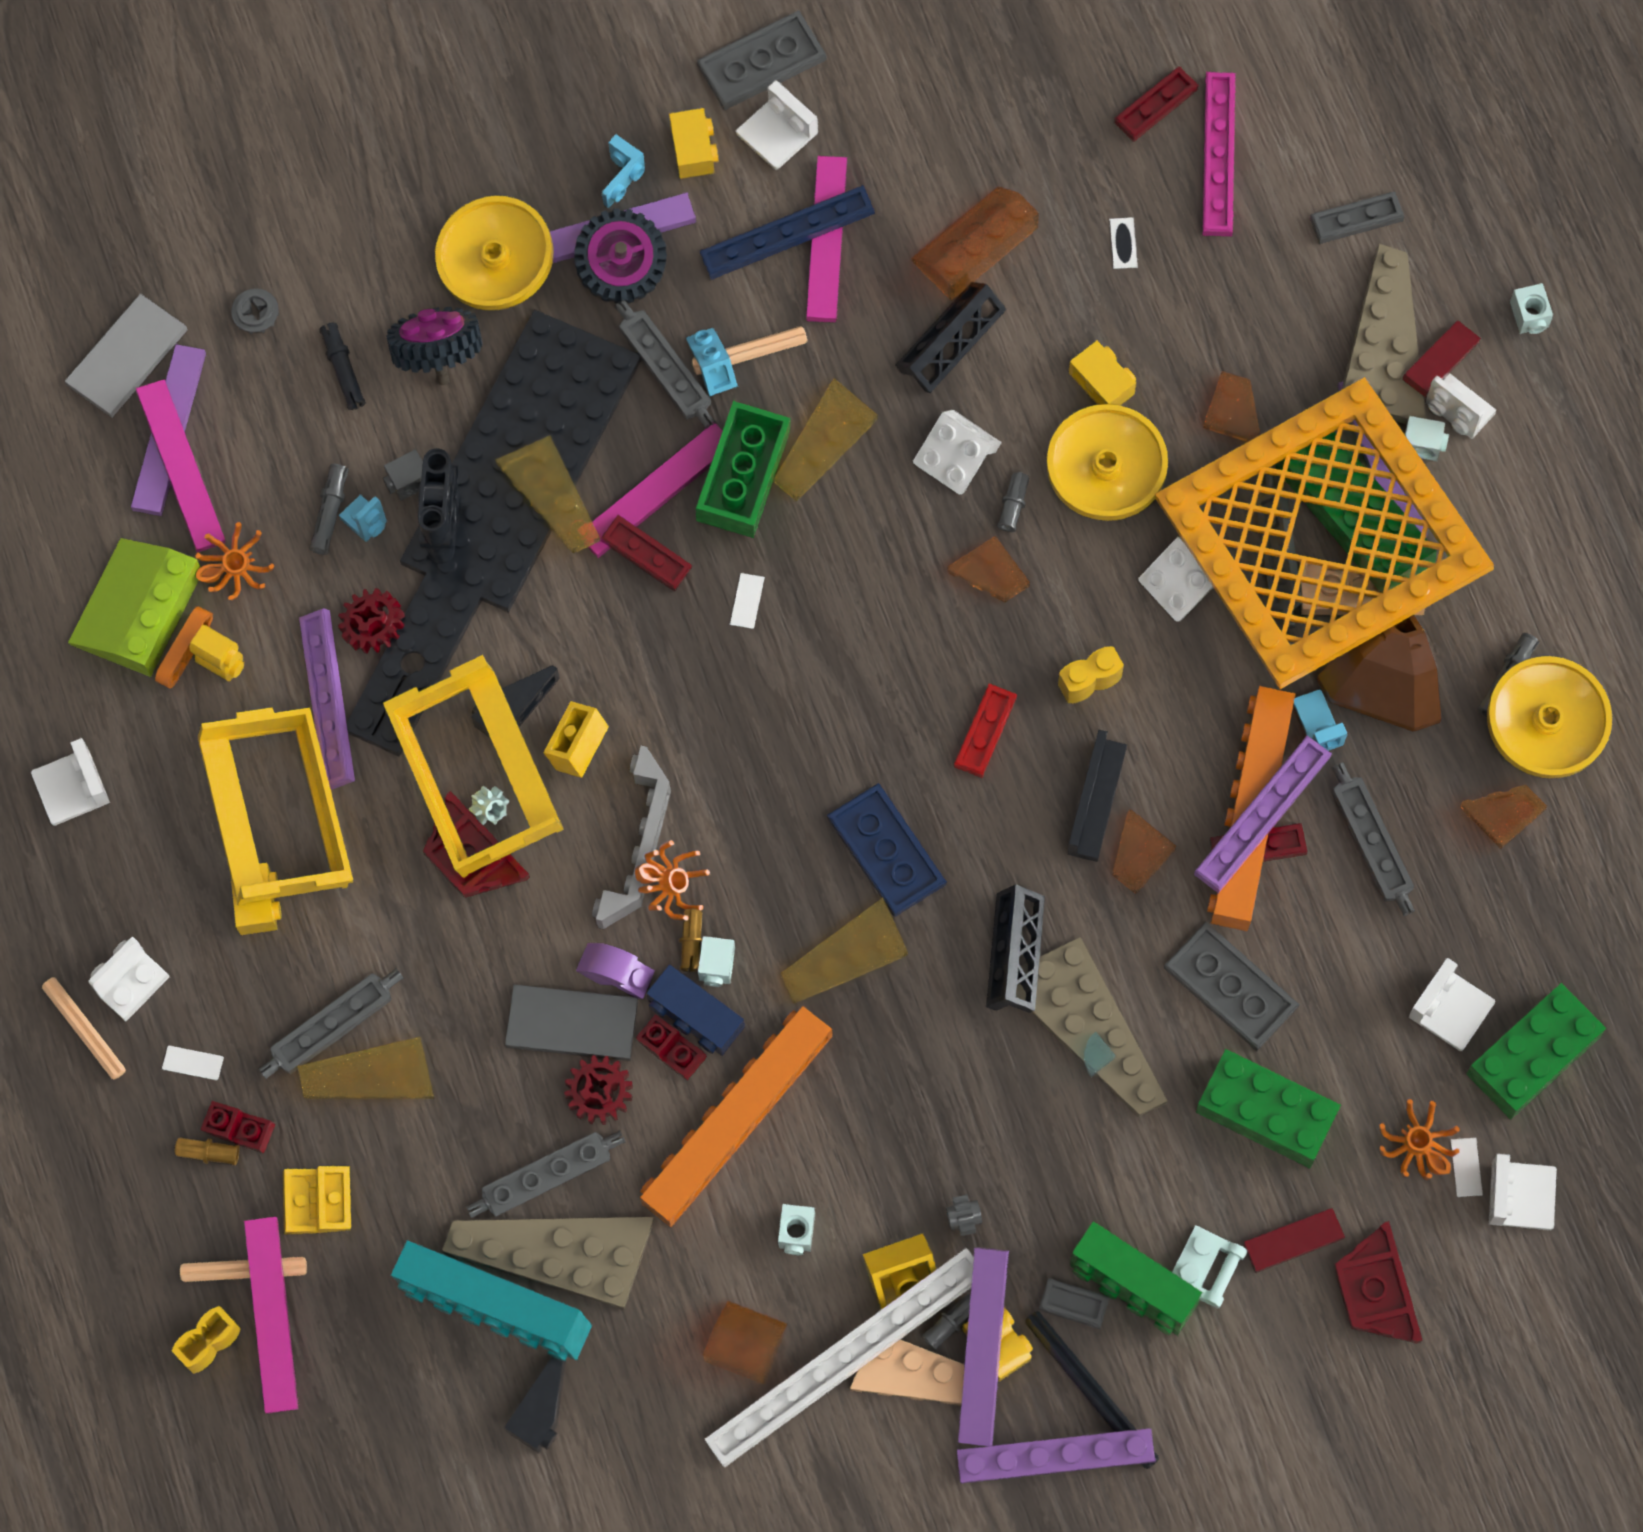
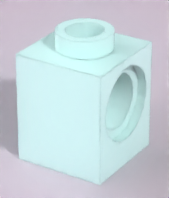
(1535, 298)
(1426, 437)
(716, 961)
(796, 1215)

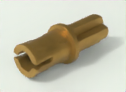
(691, 940)
(207, 1151)

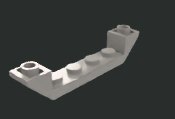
(648, 773)

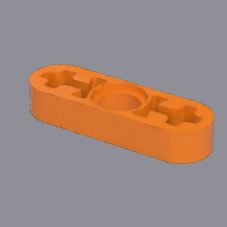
(179, 653)

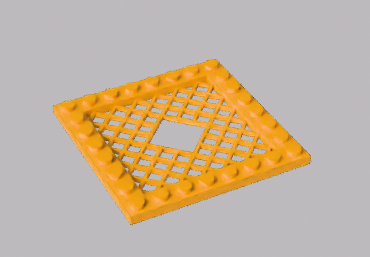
(1291, 662)

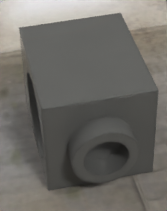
(404, 475)

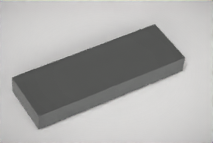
(1357, 217)

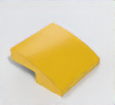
(316, 1200)

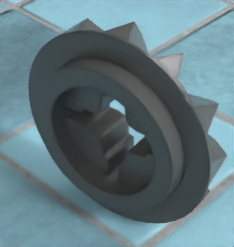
(242, 308)

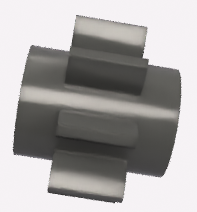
(964, 1215)

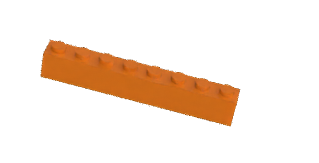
(1258, 764)
(736, 1116)

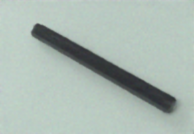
(1080, 1376)

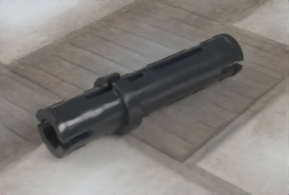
(338, 355)

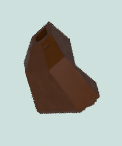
(1388, 678)

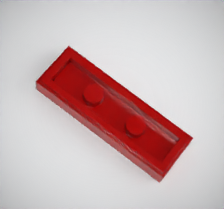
(985, 730)

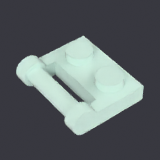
(1198, 1258)

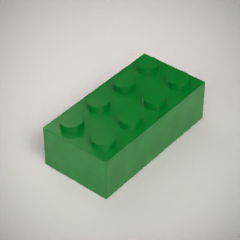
(743, 469)
(1536, 1051)
(1267, 1108)
(1134, 1279)

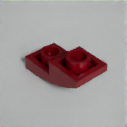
(671, 1047)
(237, 1127)

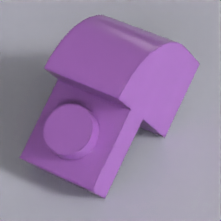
(615, 967)

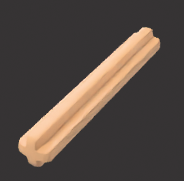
(762, 346)
(83, 1028)
(235, 1269)

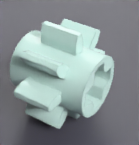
(489, 805)

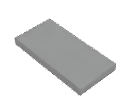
(126, 355)

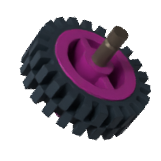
(620, 256)
(434, 340)

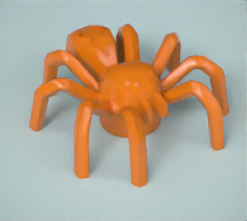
(234, 563)
(670, 881)
(1419, 1142)

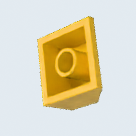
(898, 1268)

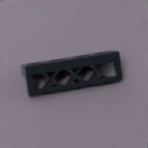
(942, 331)
(1097, 798)
(1009, 945)

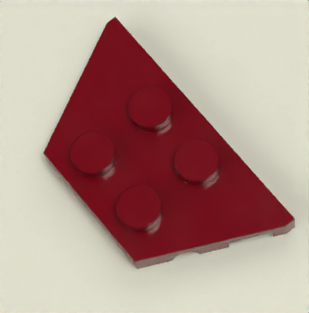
(474, 840)
(1377, 1289)

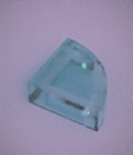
(1097, 1054)

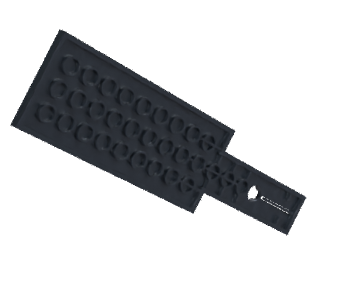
(552, 386)

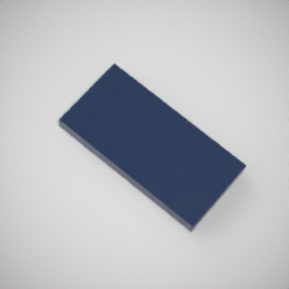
(886, 849)

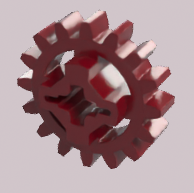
(371, 620)
(608, 1082)

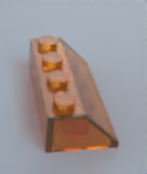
(977, 240)

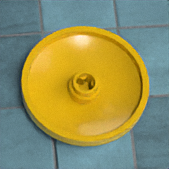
(494, 253)
(1107, 462)
(1549, 717)

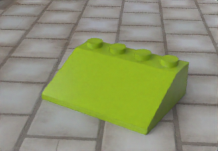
(136, 605)

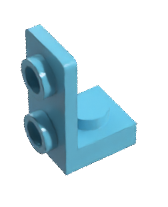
(633, 168)
(713, 361)
(364, 517)
(1318, 720)

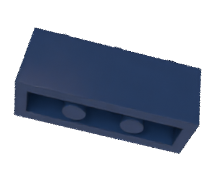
(695, 1011)

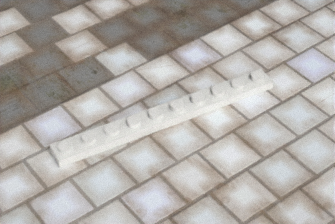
(842, 1359)

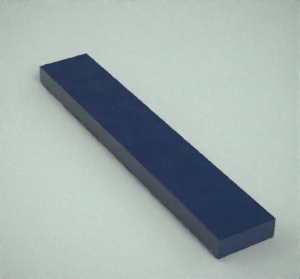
(787, 232)

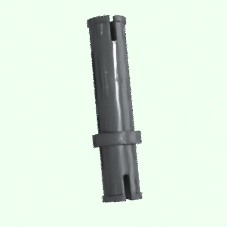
(330, 503)
(1522, 651)

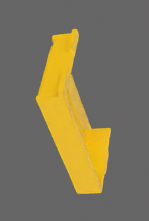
(511, 749)
(231, 809)

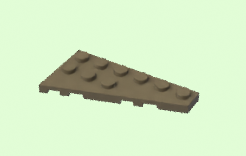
(1387, 336)
(1075, 1005)
(573, 1254)

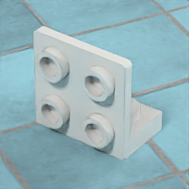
(779, 127)
(1459, 405)
(955, 450)
(1176, 580)
(70, 785)
(127, 978)
(1451, 1007)
(1522, 1194)

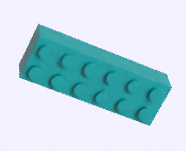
(491, 1301)

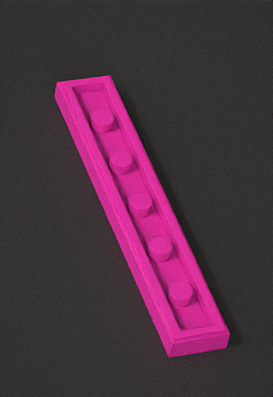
(1218, 154)
(827, 247)
(179, 464)
(661, 484)
(271, 1315)

